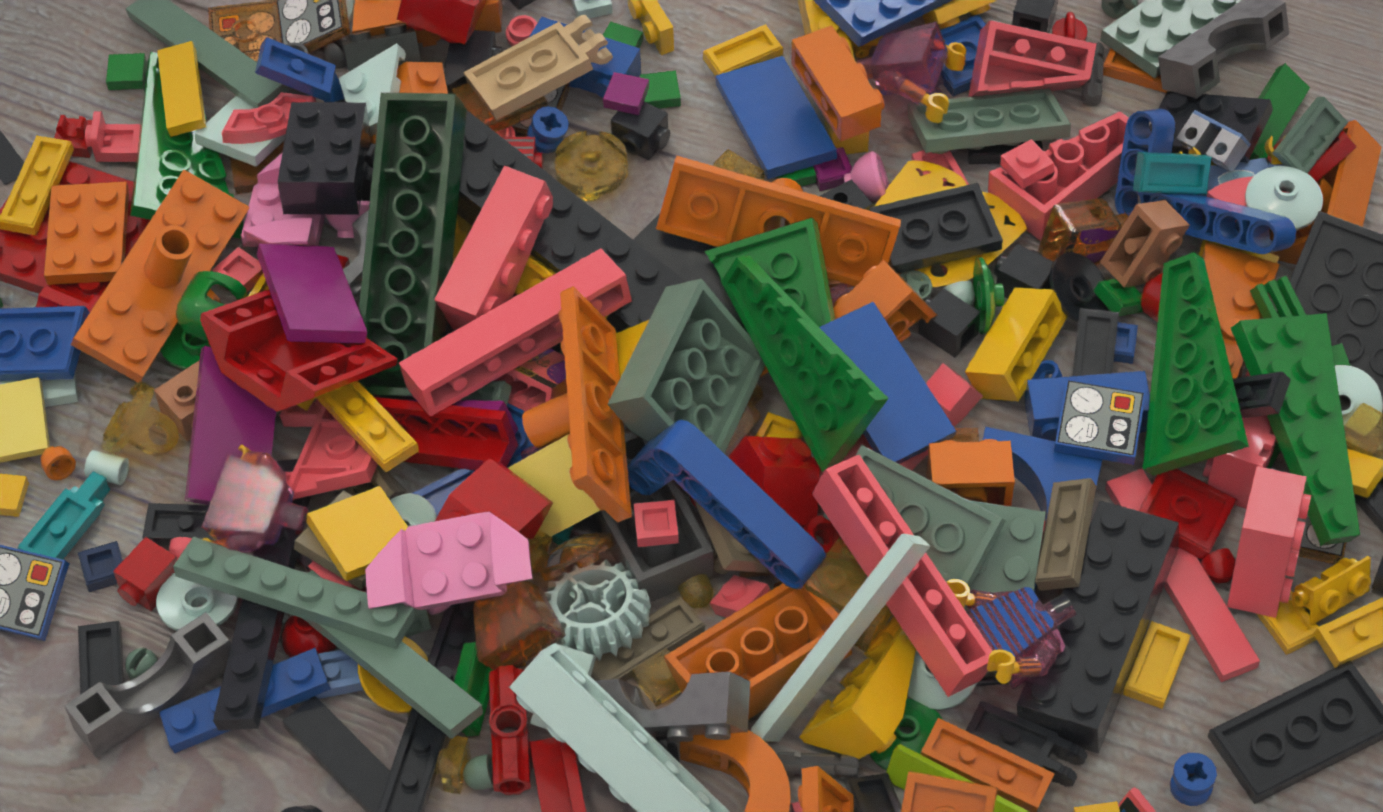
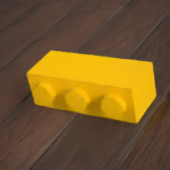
(1016, 344)

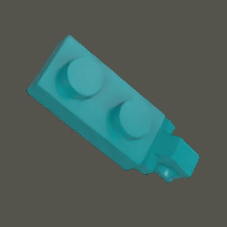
(67, 518)

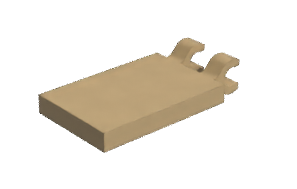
(537, 66)

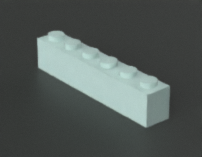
(608, 737)

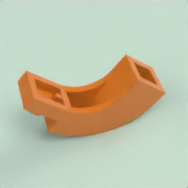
(749, 762)

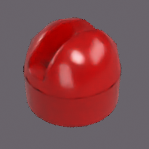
(1219, 565)

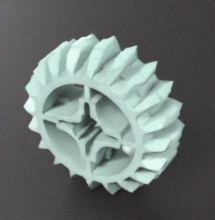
(599, 608)

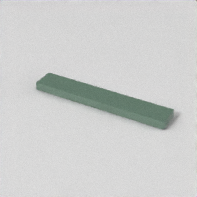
(214, 53)
(410, 679)

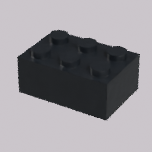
(324, 158)

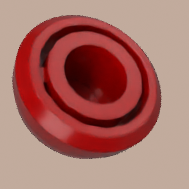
(300, 637)

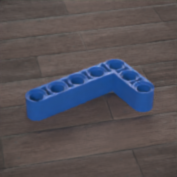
(1219, 214)
(729, 497)

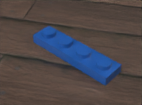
(289, 684)

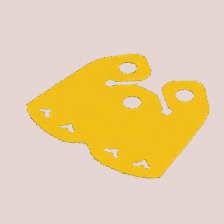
(910, 184)

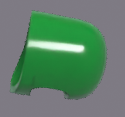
(195, 300)

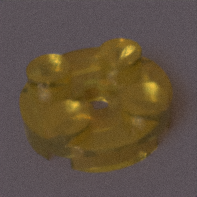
(591, 181)

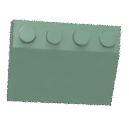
(689, 367)

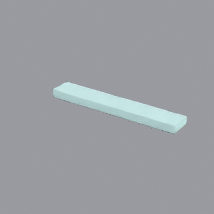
(840, 637)

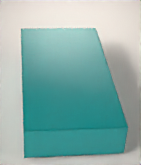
(1172, 173)

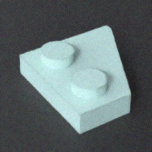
(371, 79)

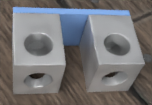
(1225, 150)

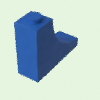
(1039, 465)

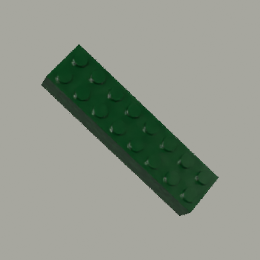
(410, 227)

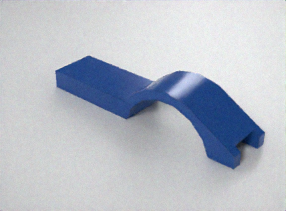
(299, 70)

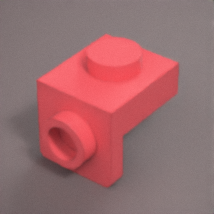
(112, 141)
(737, 594)

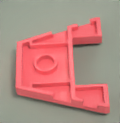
(330, 454)

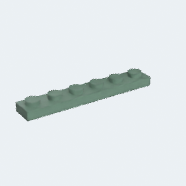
(292, 592)

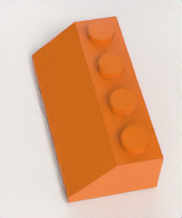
(1344, 188)
(758, 643)

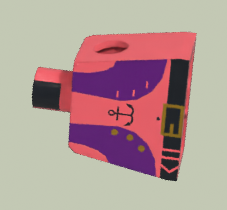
(537, 380)

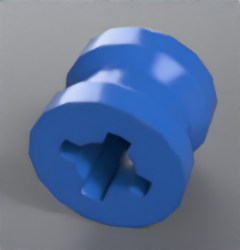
(542, 122)
(1195, 789)

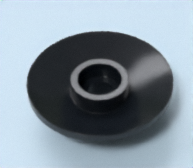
(1074, 282)

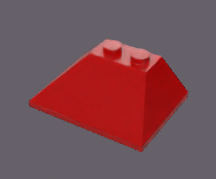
(280, 372)

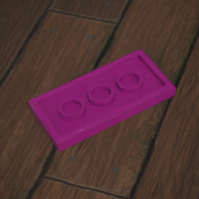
(311, 294)
(221, 423)

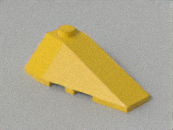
(871, 703)

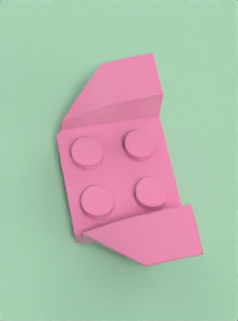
(266, 220)
(448, 563)

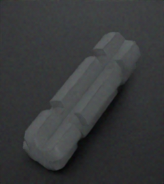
(1093, 88)
(846, 767)

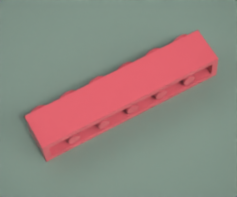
(509, 334)
(924, 600)

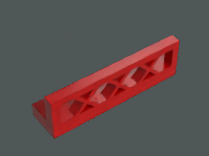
(454, 446)
(556, 776)

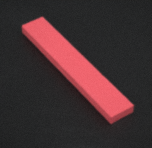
(1194, 594)

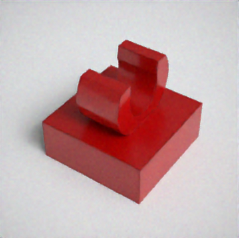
(74, 130)

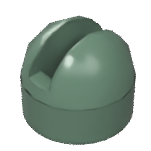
(147, 659)
(479, 772)

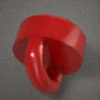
(1070, 27)

